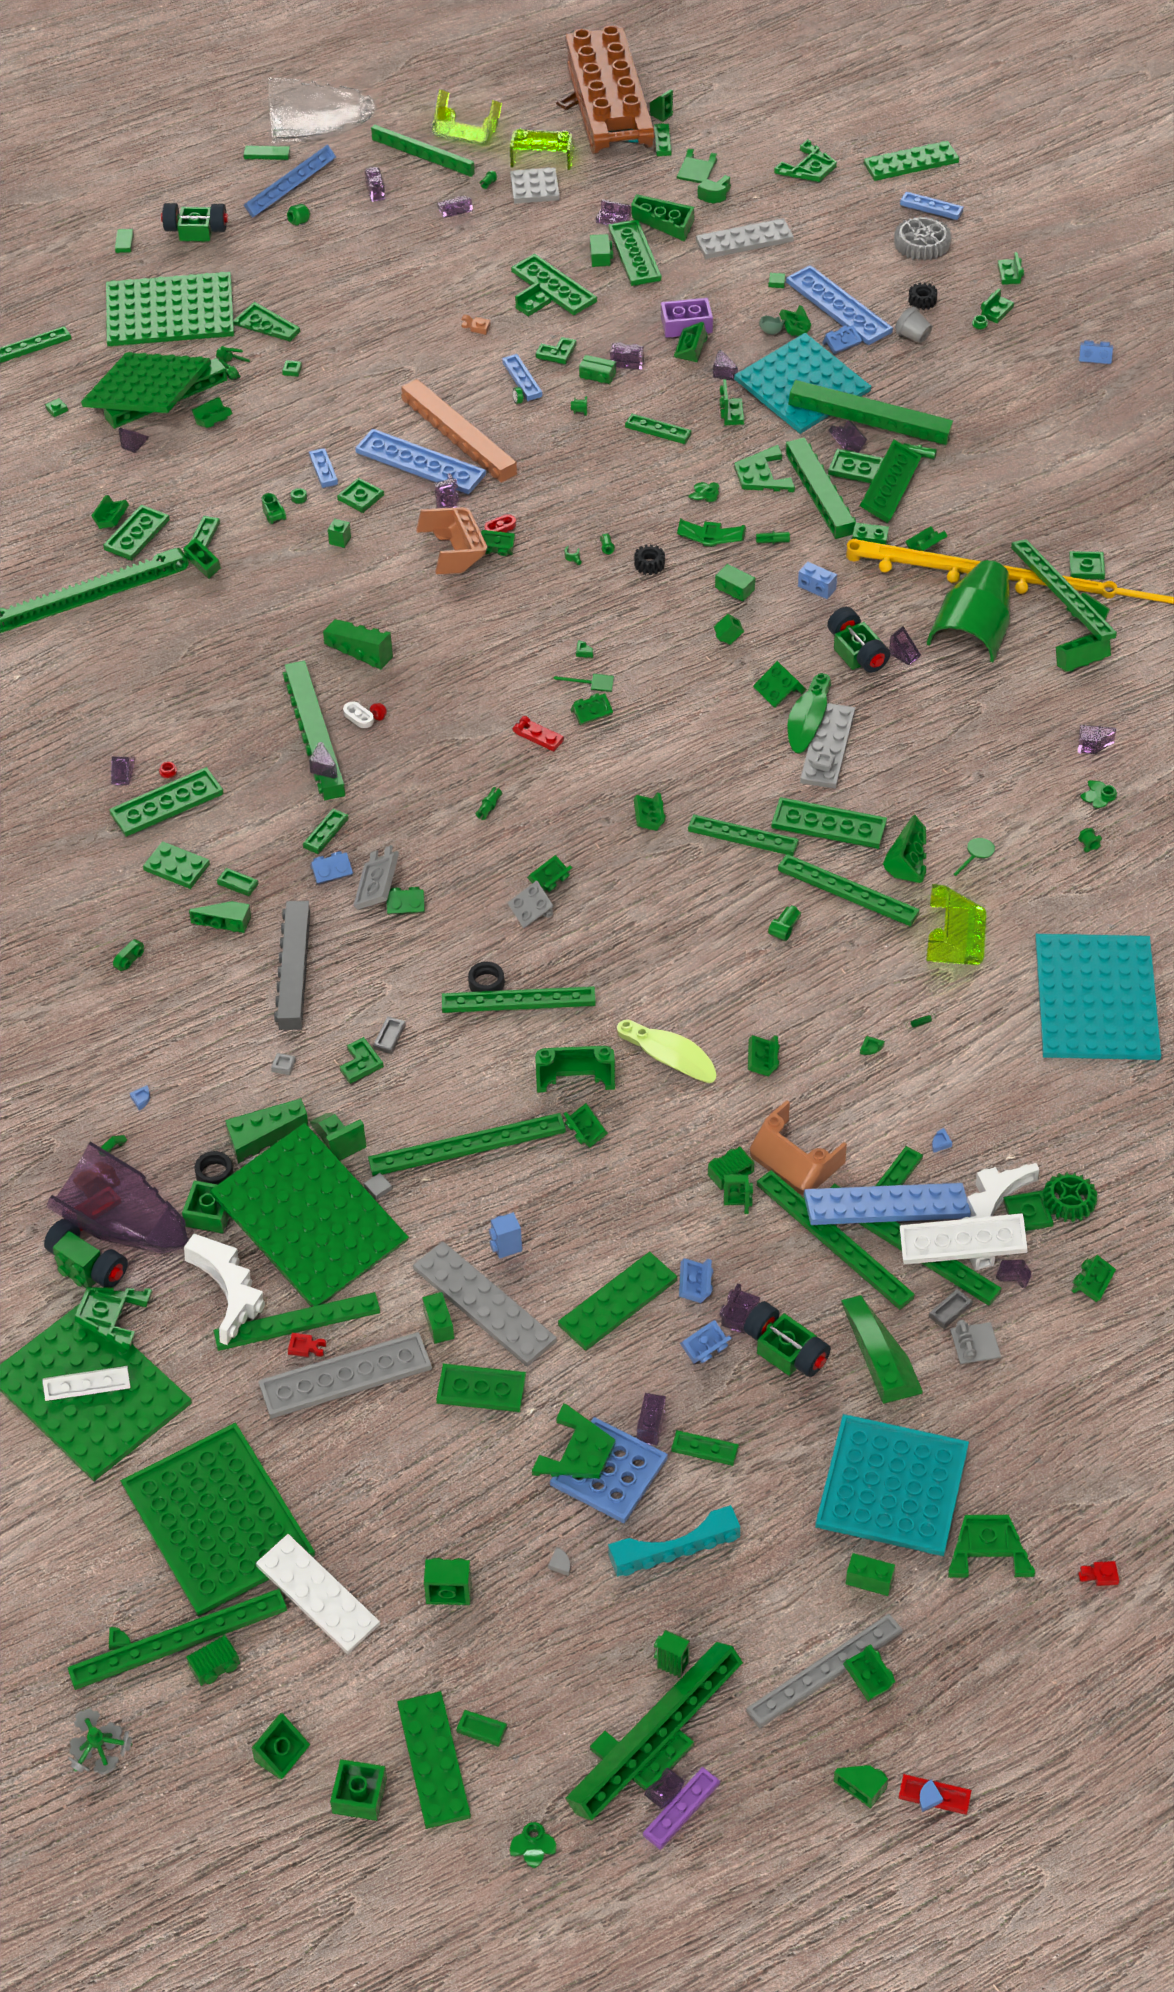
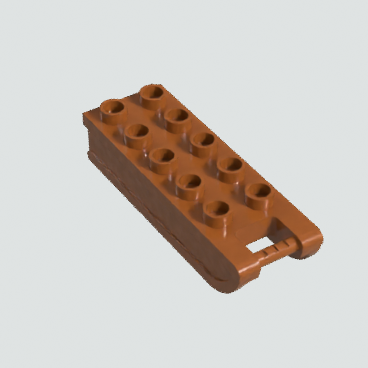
(607, 87)

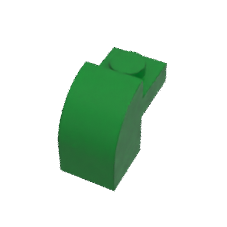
(714, 191)

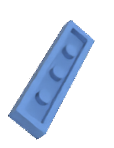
(931, 205)
(522, 377)

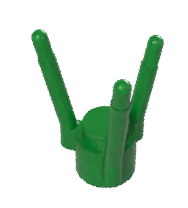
(225, 355)

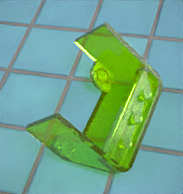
(445, 125)
(543, 141)

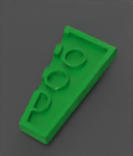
(266, 322)

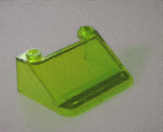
(963, 931)

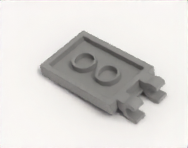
(376, 878)

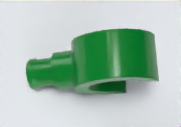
(575, 557)

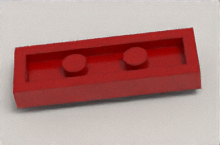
(954, 1798)

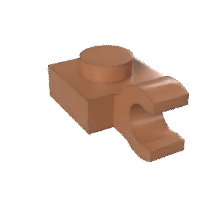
(478, 325)

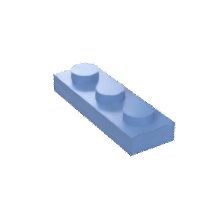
(323, 468)

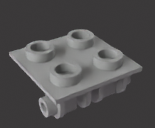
(531, 904)
(975, 1342)

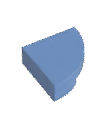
(140, 1097)
(941, 1141)
(929, 1796)

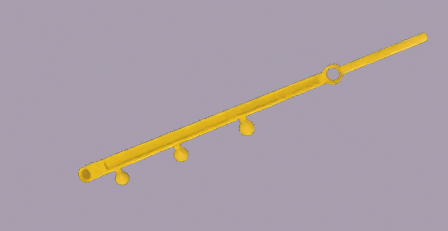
(887, 553)

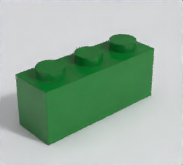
(1081, 652)

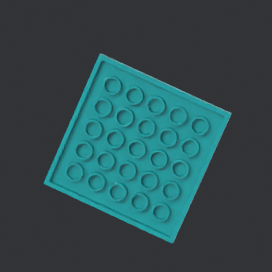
(800, 360)
(892, 1485)

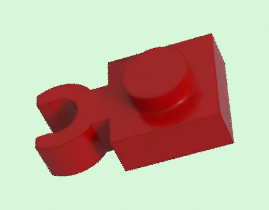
(303, 1344)

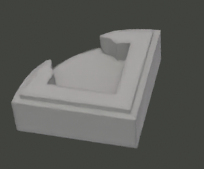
(560, 1562)

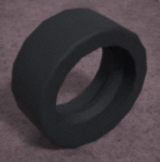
(486, 968)
(210, 1158)

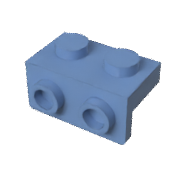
(1096, 352)
(331, 868)
(695, 1280)
(704, 1342)

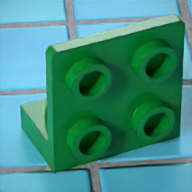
(732, 408)
(777, 684)

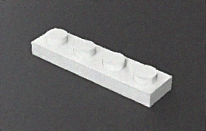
(86, 1383)

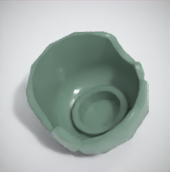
(771, 325)

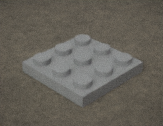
(534, 185)

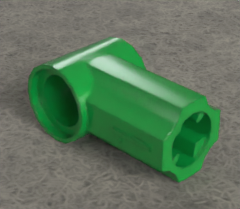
(784, 924)

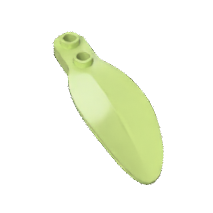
(670, 1049)

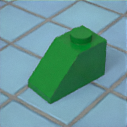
(662, 106)
(326, 1125)
(862, 1782)

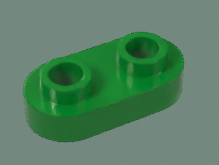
(128, 955)

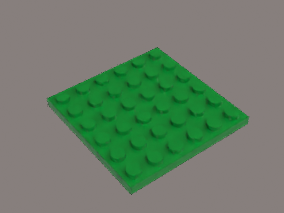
(146, 382)

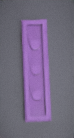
(681, 1808)

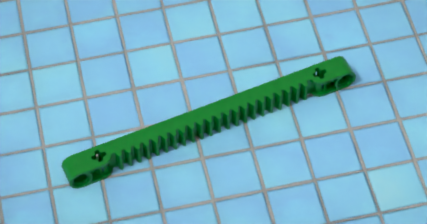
(34, 610)

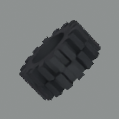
(922, 296)
(652, 566)

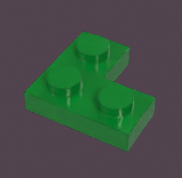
(559, 353)
(364, 1061)

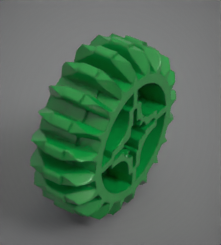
(1070, 1202)

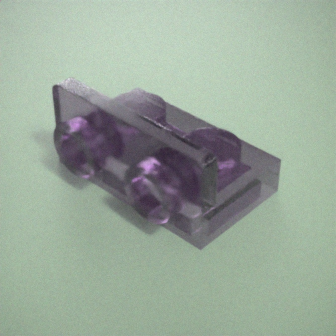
(455, 206)
(613, 212)
(848, 436)
(446, 493)
(737, 1309)

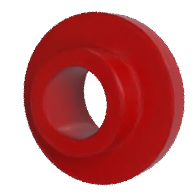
(378, 711)
(167, 770)

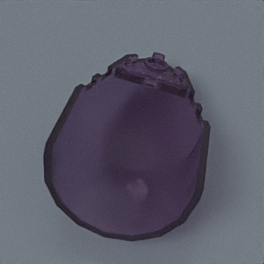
(118, 1205)

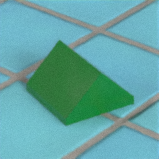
(691, 342)
(279, 1747)

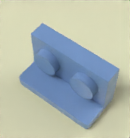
(842, 339)

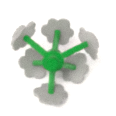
(107, 1735)

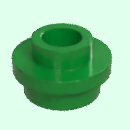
(980, 322)
(232, 372)

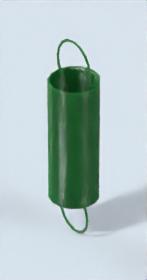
(921, 1021)

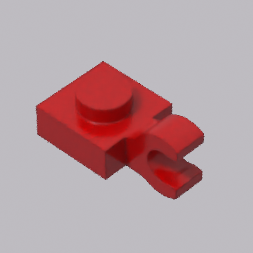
(1102, 1572)

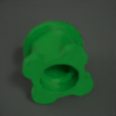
(579, 405)
(1089, 839)

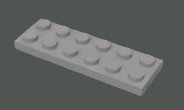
(744, 238)
(830, 739)

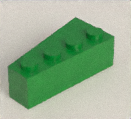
(663, 215)
(361, 643)
(264, 1127)

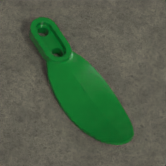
(808, 713)

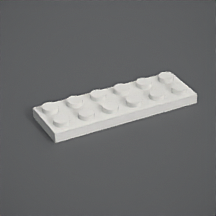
(963, 1239)
(318, 1594)

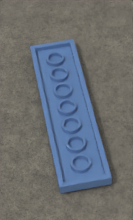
(839, 304)
(419, 460)
(886, 1203)

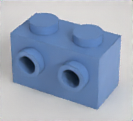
(817, 580)
(505, 1235)

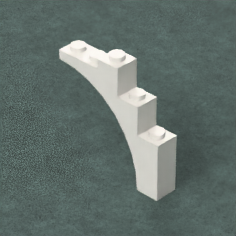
(992, 1189)
(222, 1265)

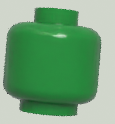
(298, 214)

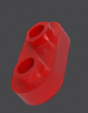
(501, 524)

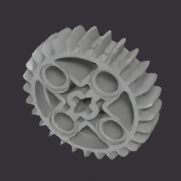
(922, 238)

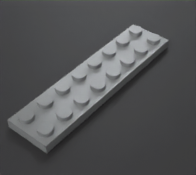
(485, 1303)
(344, 1375)

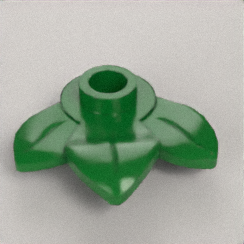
(705, 491)
(1099, 794)
(533, 1847)

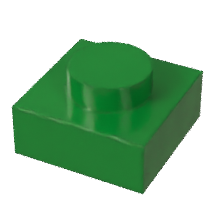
(56, 407)

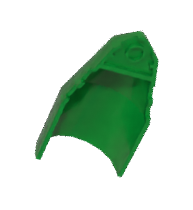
(978, 606)

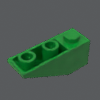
(226, 915)

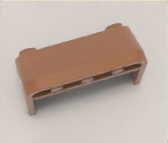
(461, 529)
(790, 1162)

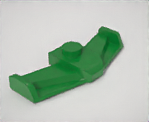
(711, 533)

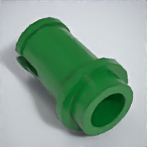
(490, 177)
(607, 546)

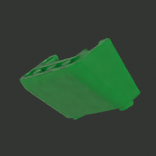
(575, 1062)

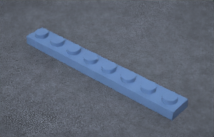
(289, 181)

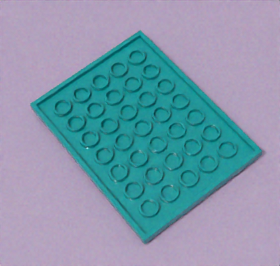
(1097, 997)

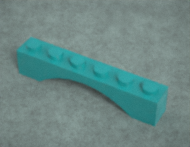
(633, 1555)

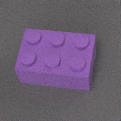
(685, 313)

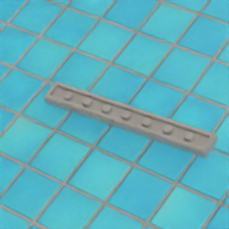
(821, 1672)

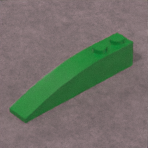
(883, 1355)

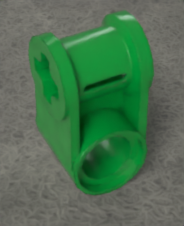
(272, 508)

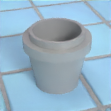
(913, 325)

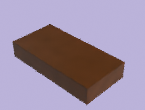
(568, 101)

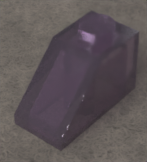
(1095, 738)

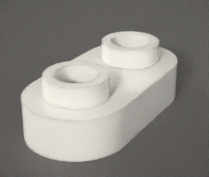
(358, 715)

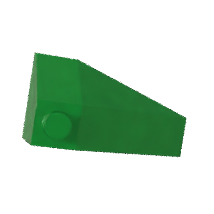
(906, 854)

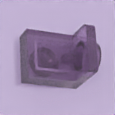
(1014, 1271)
(665, 1789)

